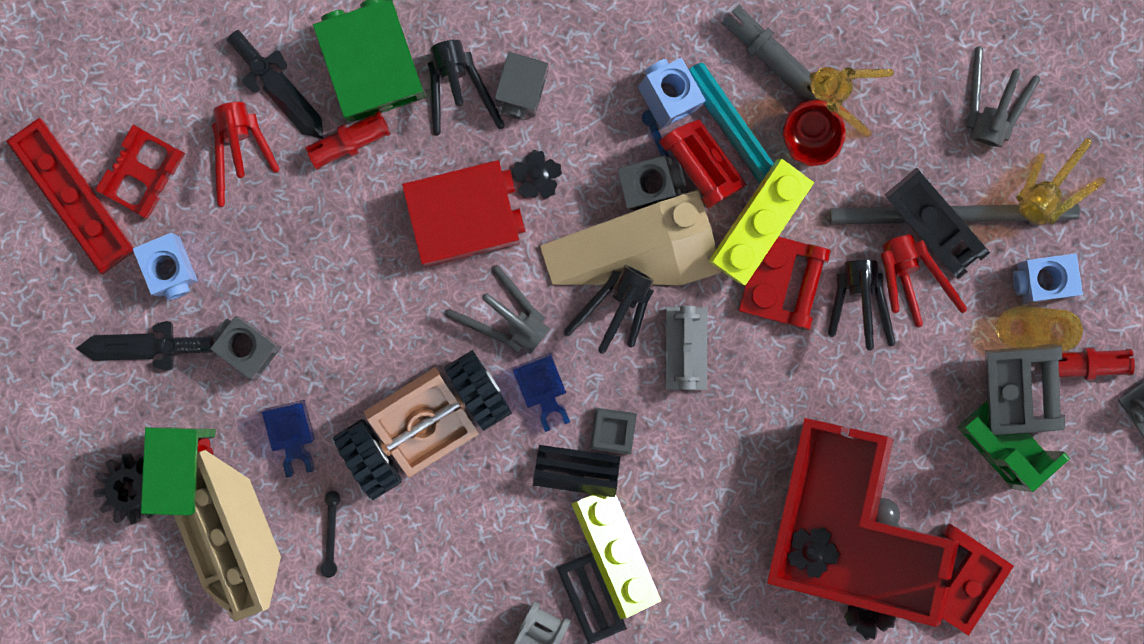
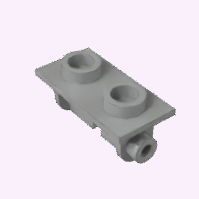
(686, 348)

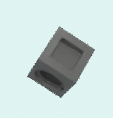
(521, 86)
(634, 177)
(257, 360)

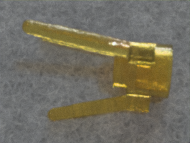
(836, 86)
(1042, 201)

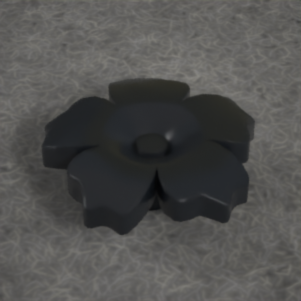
(537, 175)
(813, 551)
(868, 621)

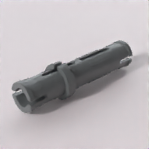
(770, 52)

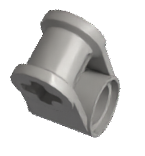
(533, 634)

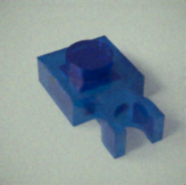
(541, 385)
(290, 429)

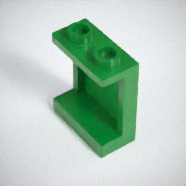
(368, 59)

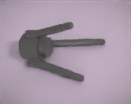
(992, 125)
(526, 330)

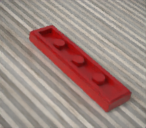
(71, 195)

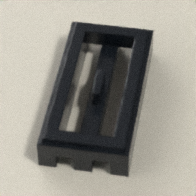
(576, 465)
(605, 631)

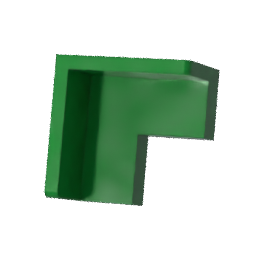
(1013, 456)
(171, 469)

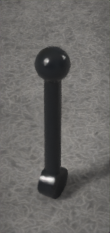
(329, 567)

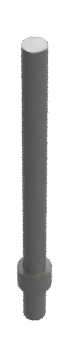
(971, 213)

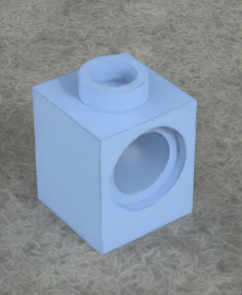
(665, 108)
(151, 257)
(1064, 274)

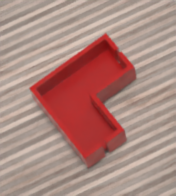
(879, 564)

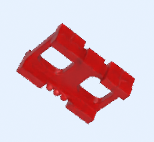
(130, 166)

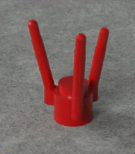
(233, 126)
(903, 257)

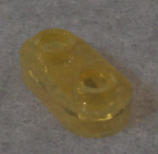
(1038, 327)

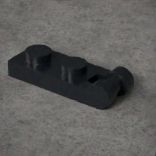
(936, 222)

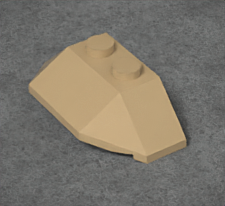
(230, 540)

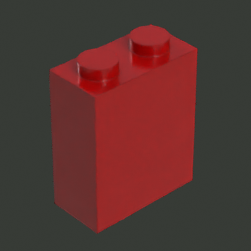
(463, 213)

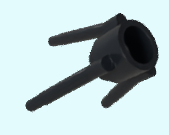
(450, 62)
(862, 281)
(630, 287)

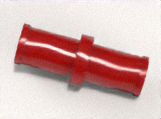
(348, 140)
(1096, 363)

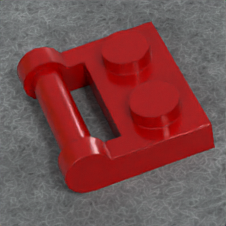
(704, 162)
(769, 284)
(973, 582)

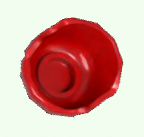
(813, 133)

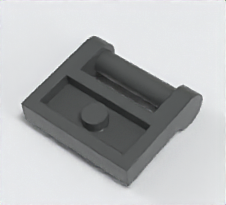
(1011, 389)

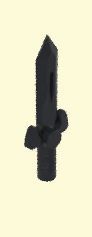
(277, 86)
(145, 346)

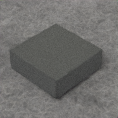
(613, 431)

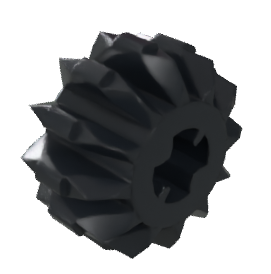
(114, 492)

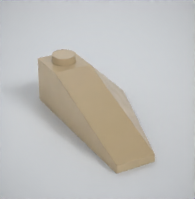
(662, 240)

